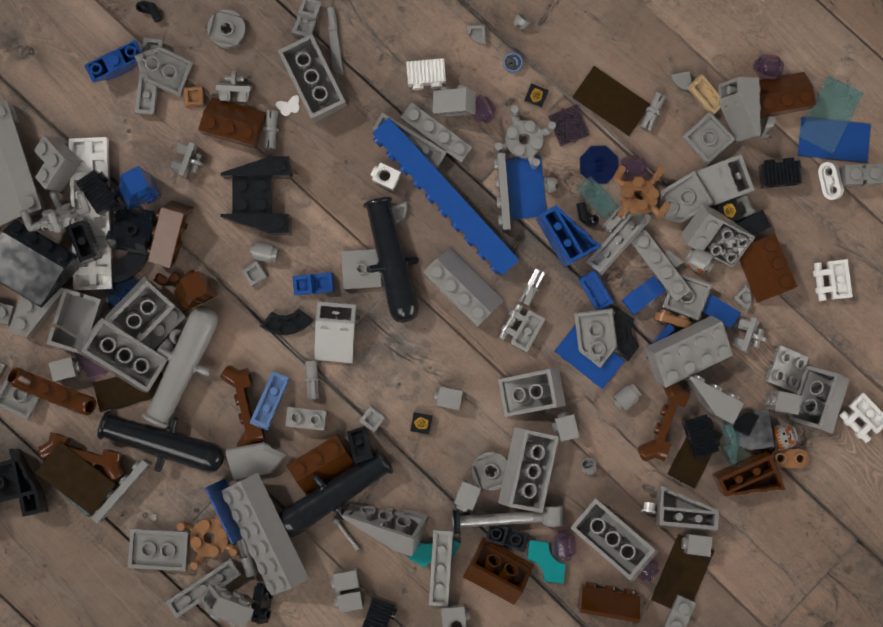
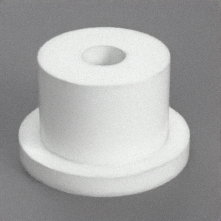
(649, 508)

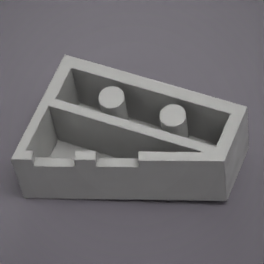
(30, 317)

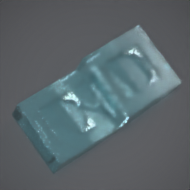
(596, 197)
(730, 449)

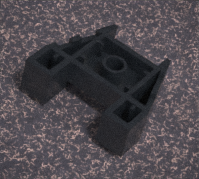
(254, 195)
(20, 483)

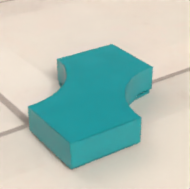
(423, 554)
(552, 569)

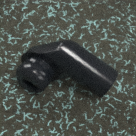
(149, 8)
(585, 217)

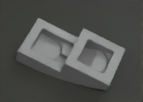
(307, 18)

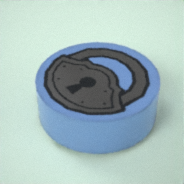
(512, 62)

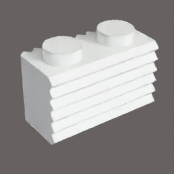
(426, 73)

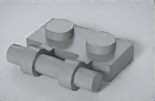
(527, 330)

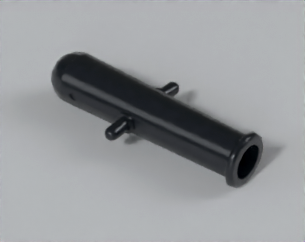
(392, 261)
(162, 443)
(333, 494)

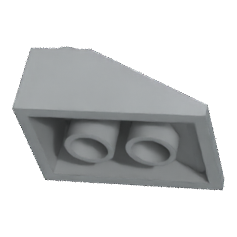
(532, 392)

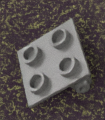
(786, 369)

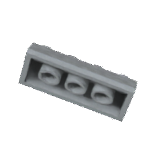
(463, 286)
(122, 355)

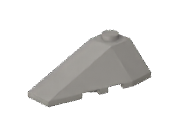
(393, 528)

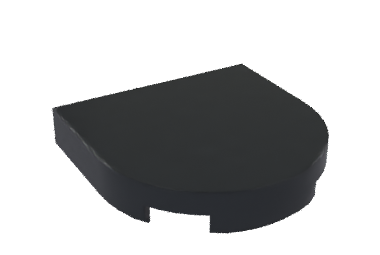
(755, 431)

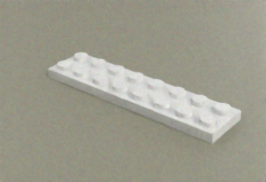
(93, 155)

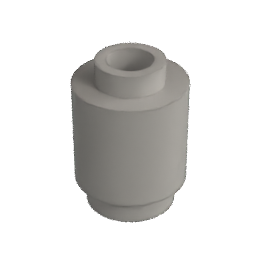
(264, 252)
(626, 397)

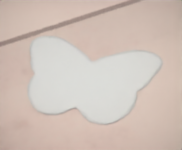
(288, 107)

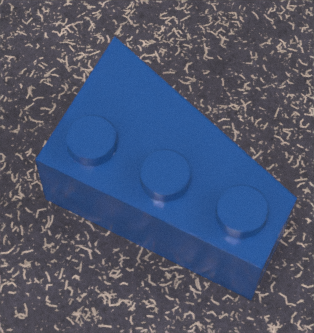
(137, 188)
(565, 236)

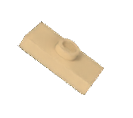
(705, 94)

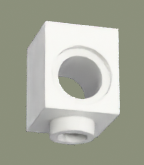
(393, 180)

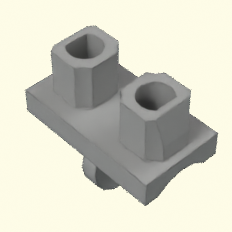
(243, 90)
(189, 152)
(751, 328)

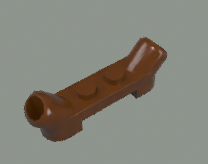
(241, 380)
(51, 391)
(658, 447)
(109, 459)

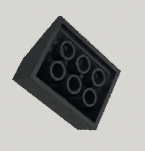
(33, 263)

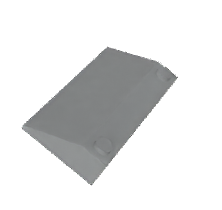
(16, 180)

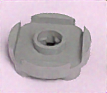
(221, 20)
(481, 465)

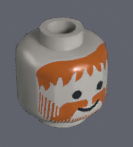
(699, 260)
(784, 436)

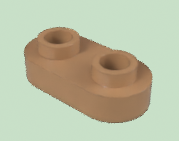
(665, 317)
(790, 458)

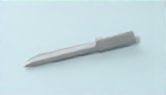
(334, 42)

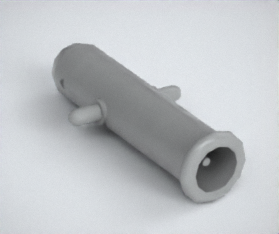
(182, 364)

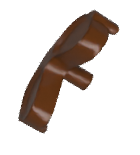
(160, 279)

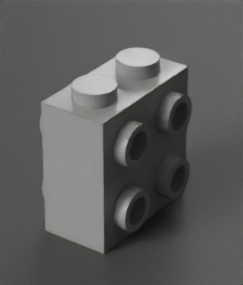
(227, 605)

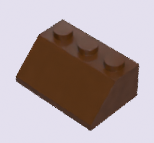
(786, 95)
(232, 122)
(767, 269)
(326, 460)
(498, 571)
(609, 602)

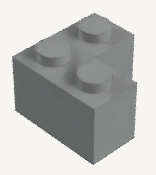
(58, 163)

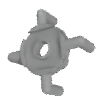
(528, 128)
(58, 218)

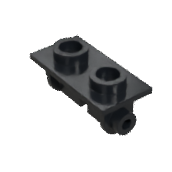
(261, 610)

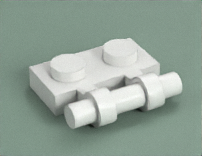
(838, 279)
(868, 413)

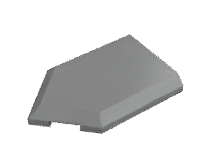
(164, 69)
(684, 198)
(596, 334)
(253, 459)

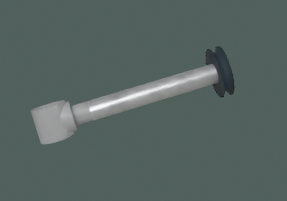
(551, 517)

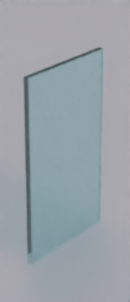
(830, 115)

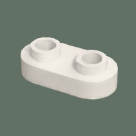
(829, 181)

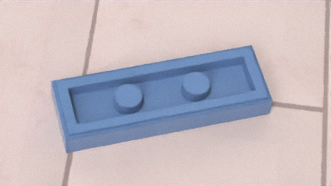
(269, 400)

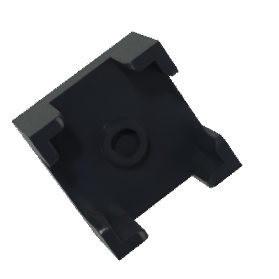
(131, 230)

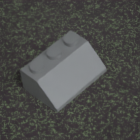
(821, 398)

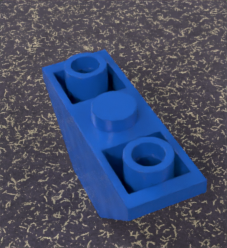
(114, 63)

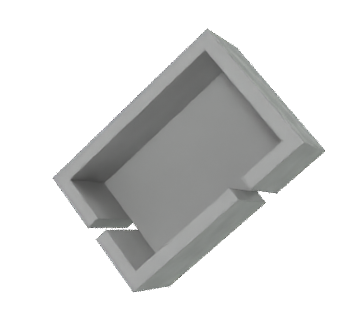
(78, 316)

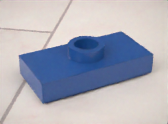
(595, 290)

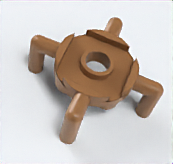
(645, 189)
(201, 546)

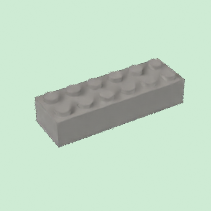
(264, 534)

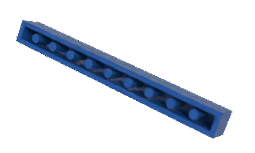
(445, 196)

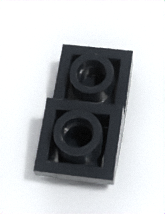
(755, 223)
(507, 537)

